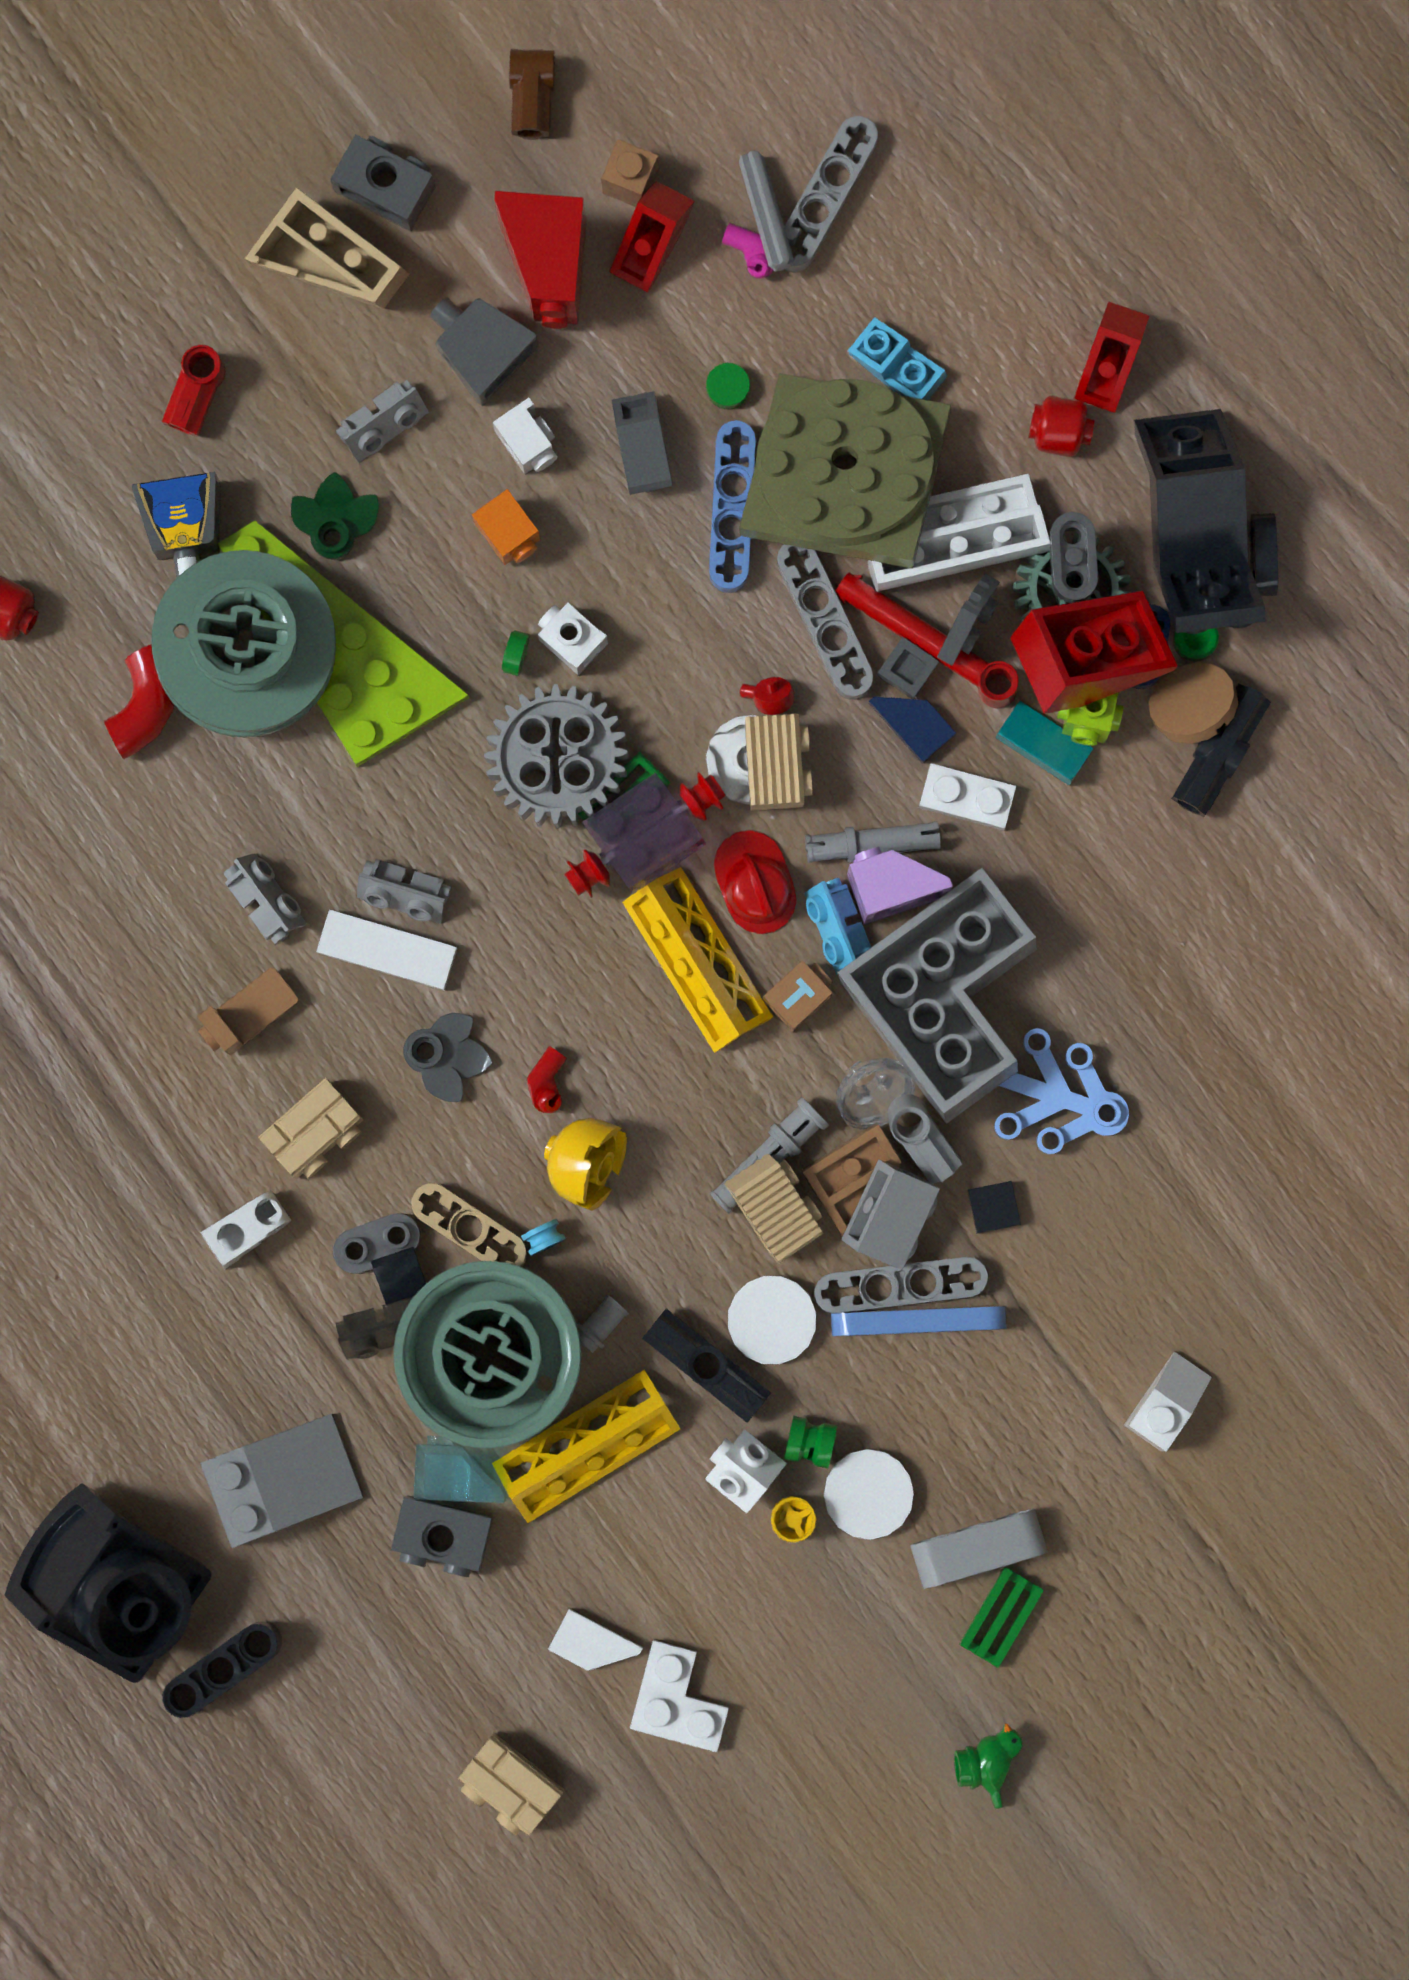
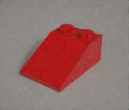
(1091, 649)

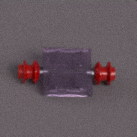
(644, 833)

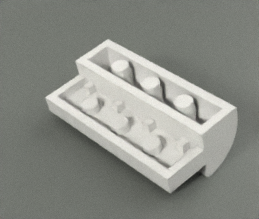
(972, 531)

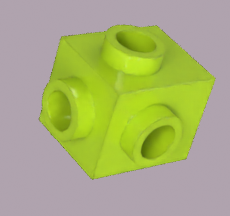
(1093, 721)

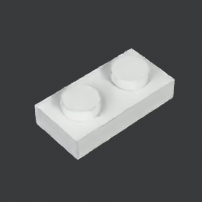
(967, 796)

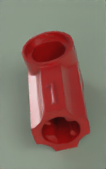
(193, 394)

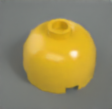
(583, 1160)

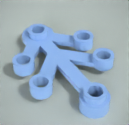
(1057, 1096)

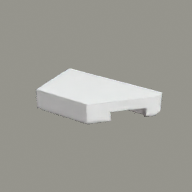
(590, 1643)

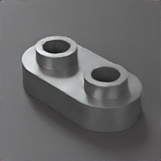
(1073, 558)
(375, 1241)

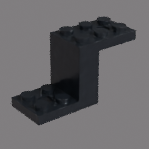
(1199, 521)

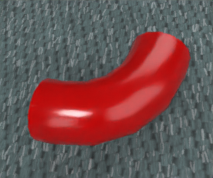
(146, 710)

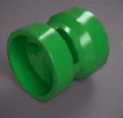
(810, 1442)

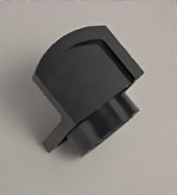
(105, 1585)

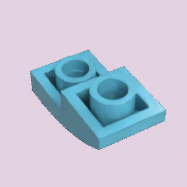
(896, 362)

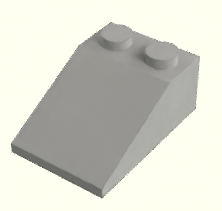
(281, 1480)

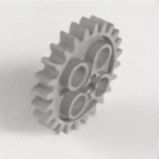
(518, 758)

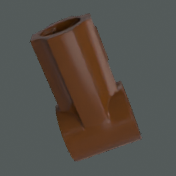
(531, 80)

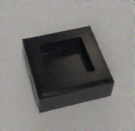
(994, 1207)
(399, 1275)

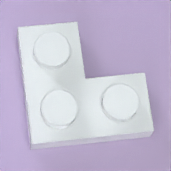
(667, 1710)

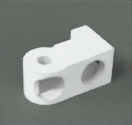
(245, 1228)

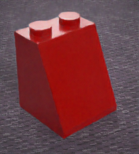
(547, 250)

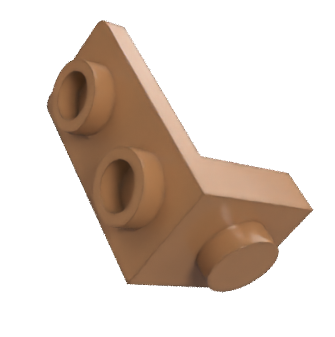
(247, 1012)

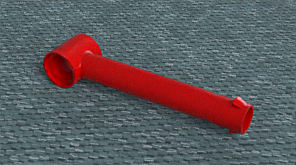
(927, 638)

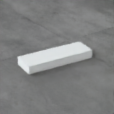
(386, 950)

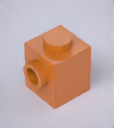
(507, 528)

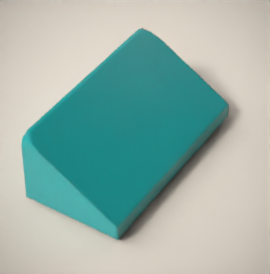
(1043, 743)

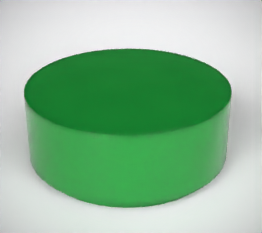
(727, 386)
(1196, 646)
(515, 653)

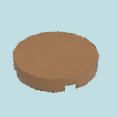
(1193, 702)

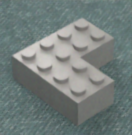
(921, 985)

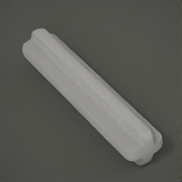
(766, 211)

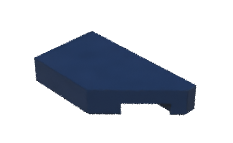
(915, 724)

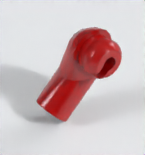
(542, 1081)

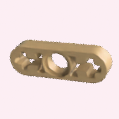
(447, 1200)

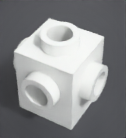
(744, 1470)

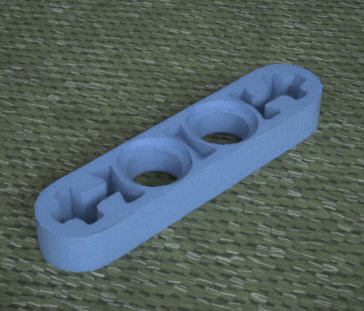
(729, 506)
(918, 1321)

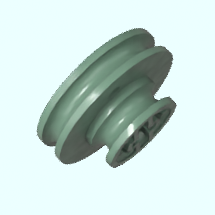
(284, 663)
(429, 1348)

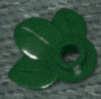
(334, 511)

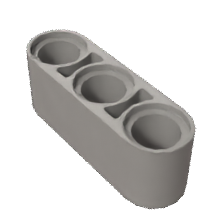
(979, 1548)

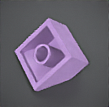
(892, 884)

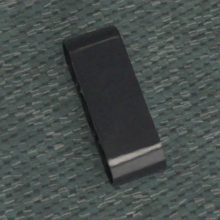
(206, 1685)

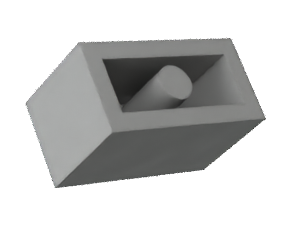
(891, 1215)

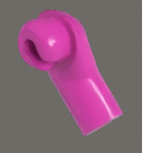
(752, 248)

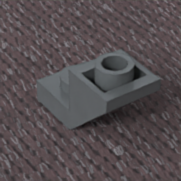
(642, 443)

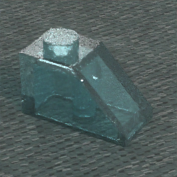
(452, 1474)

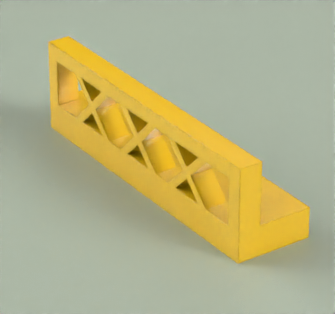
(691, 962)
(589, 1452)

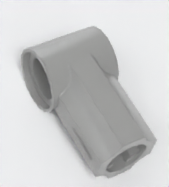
(924, 1140)

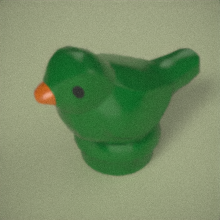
(988, 1762)

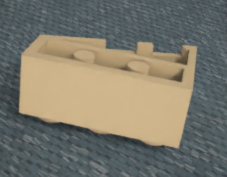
(325, 253)

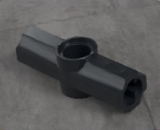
(1221, 754)
(682, 1346)

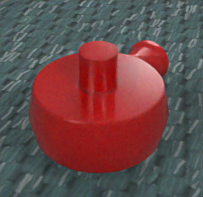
(770, 695)

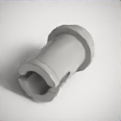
(601, 1324)

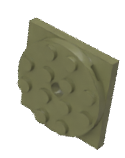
(855, 512)

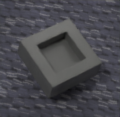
(908, 668)

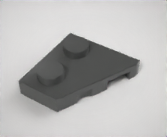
(963, 632)

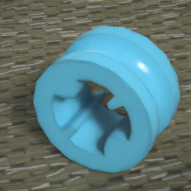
(543, 1237)

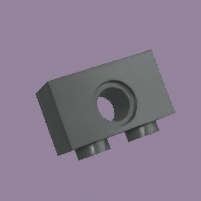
(398, 202)
(469, 1529)

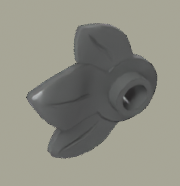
(453, 1056)

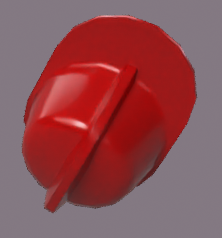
(755, 882)

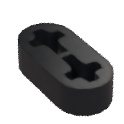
(1264, 552)

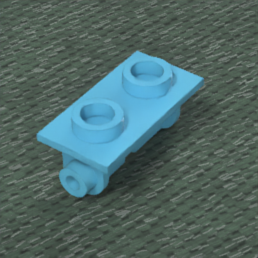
(828, 907)

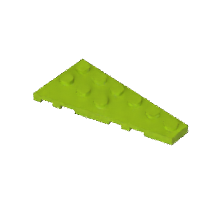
(377, 681)

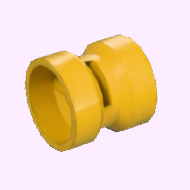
(790, 1524)

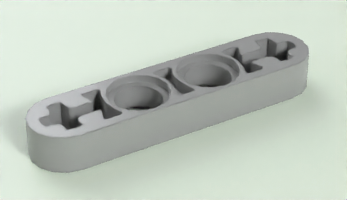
(831, 196)
(829, 617)
(901, 1291)

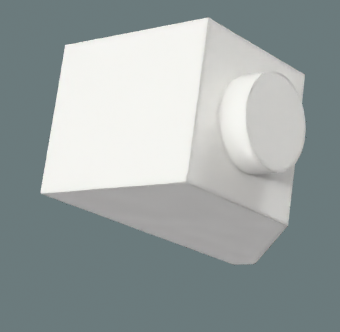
(1168, 1402)

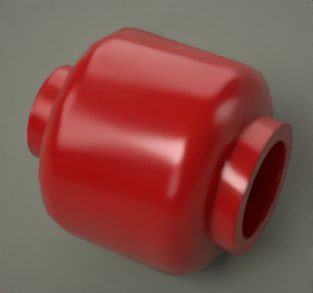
(1061, 426)
(16, 609)

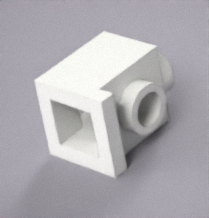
(526, 438)
(576, 652)

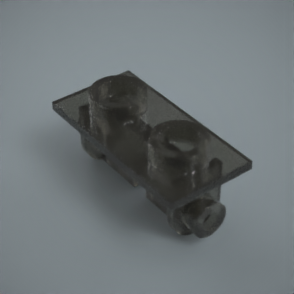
(364, 1336)

